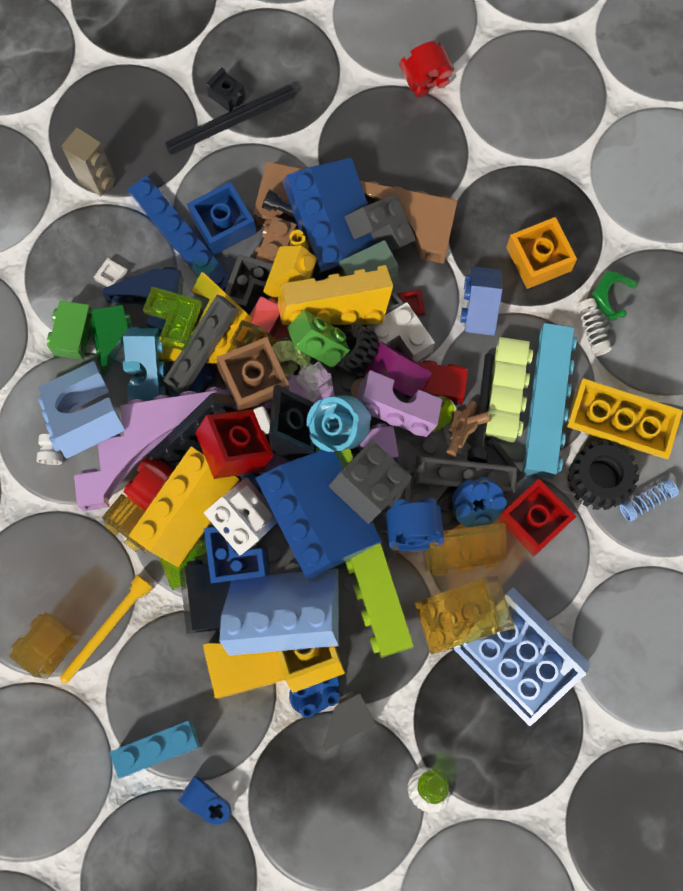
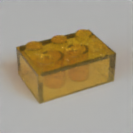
(464, 615)

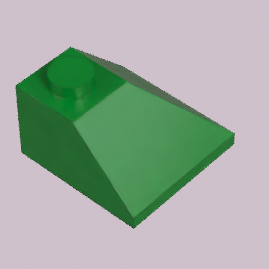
(107, 329)

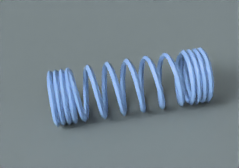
(668, 487)

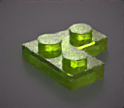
(179, 314)

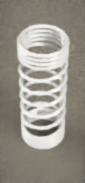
(589, 306)

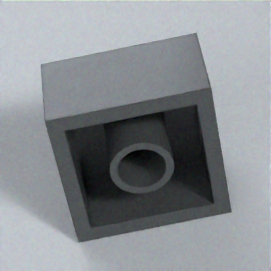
(370, 481)

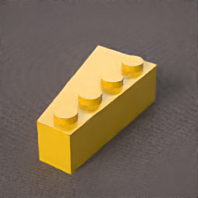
(338, 299)

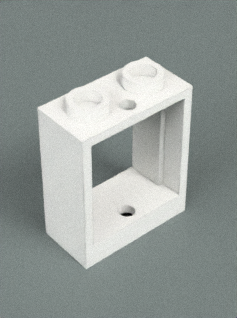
(244, 525)

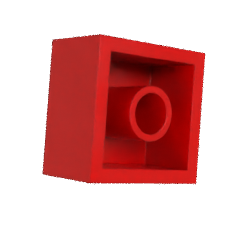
(234, 443)
(536, 517)

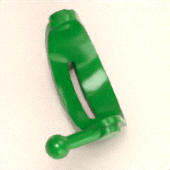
(601, 293)

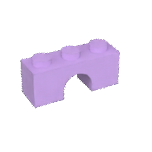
(417, 415)

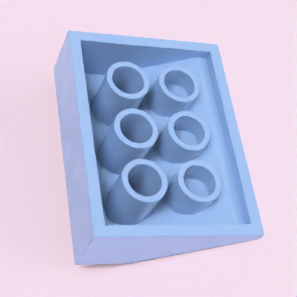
(281, 613)
(526, 664)

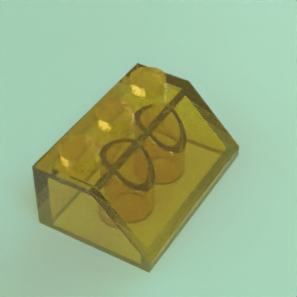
(466, 549)

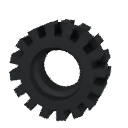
(361, 345)

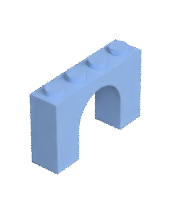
(84, 428)

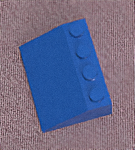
(319, 202)
(312, 516)

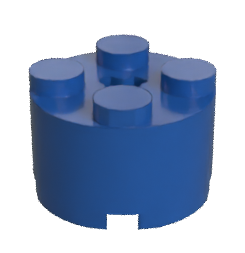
(414, 524)

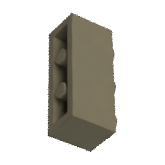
(89, 162)

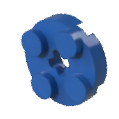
(474, 490)

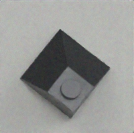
(288, 424)

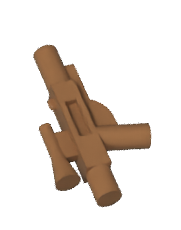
(464, 424)

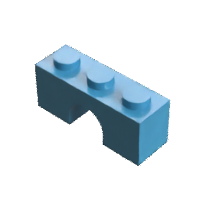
(144, 347)
(155, 749)

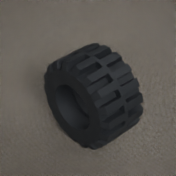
(614, 458)

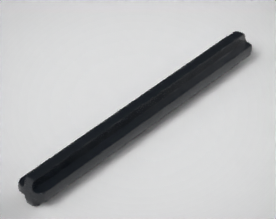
(230, 119)

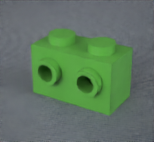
(70, 330)
(318, 338)

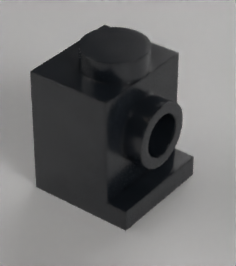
(225, 90)

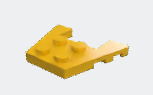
(207, 290)

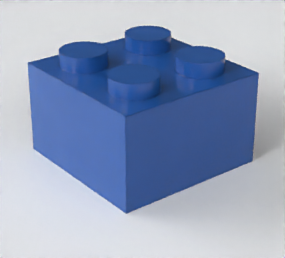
(222, 218)

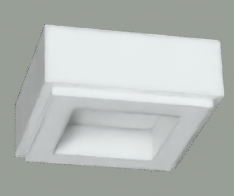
(111, 273)
(263, 418)

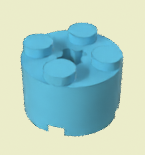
(338, 423)

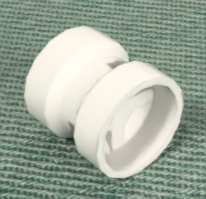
(47, 453)

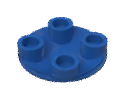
(316, 697)

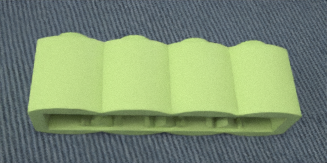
(507, 389)

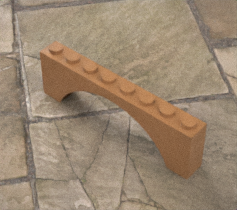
(427, 214)

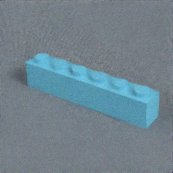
(548, 401)

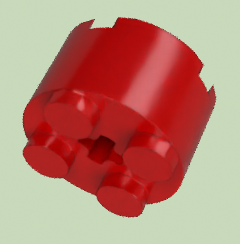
(427, 68)
(148, 482)

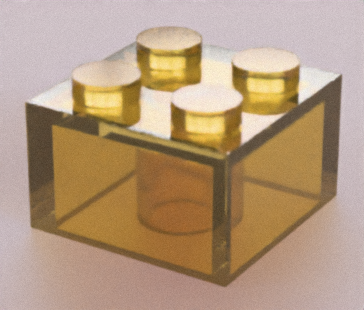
(44, 645)

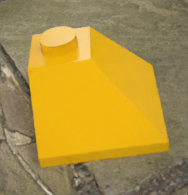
(290, 265)

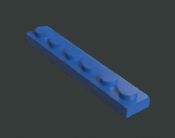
(177, 232)

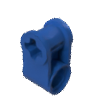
(200, 800)

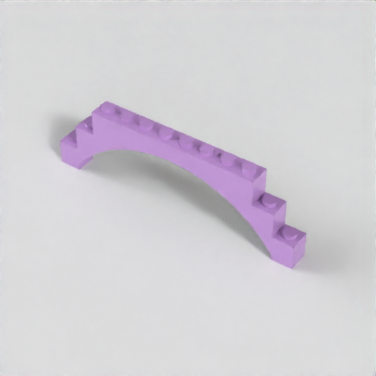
(151, 422)

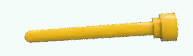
(138, 589)

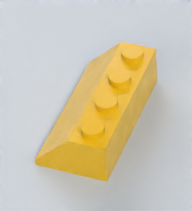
(624, 418)
(177, 512)

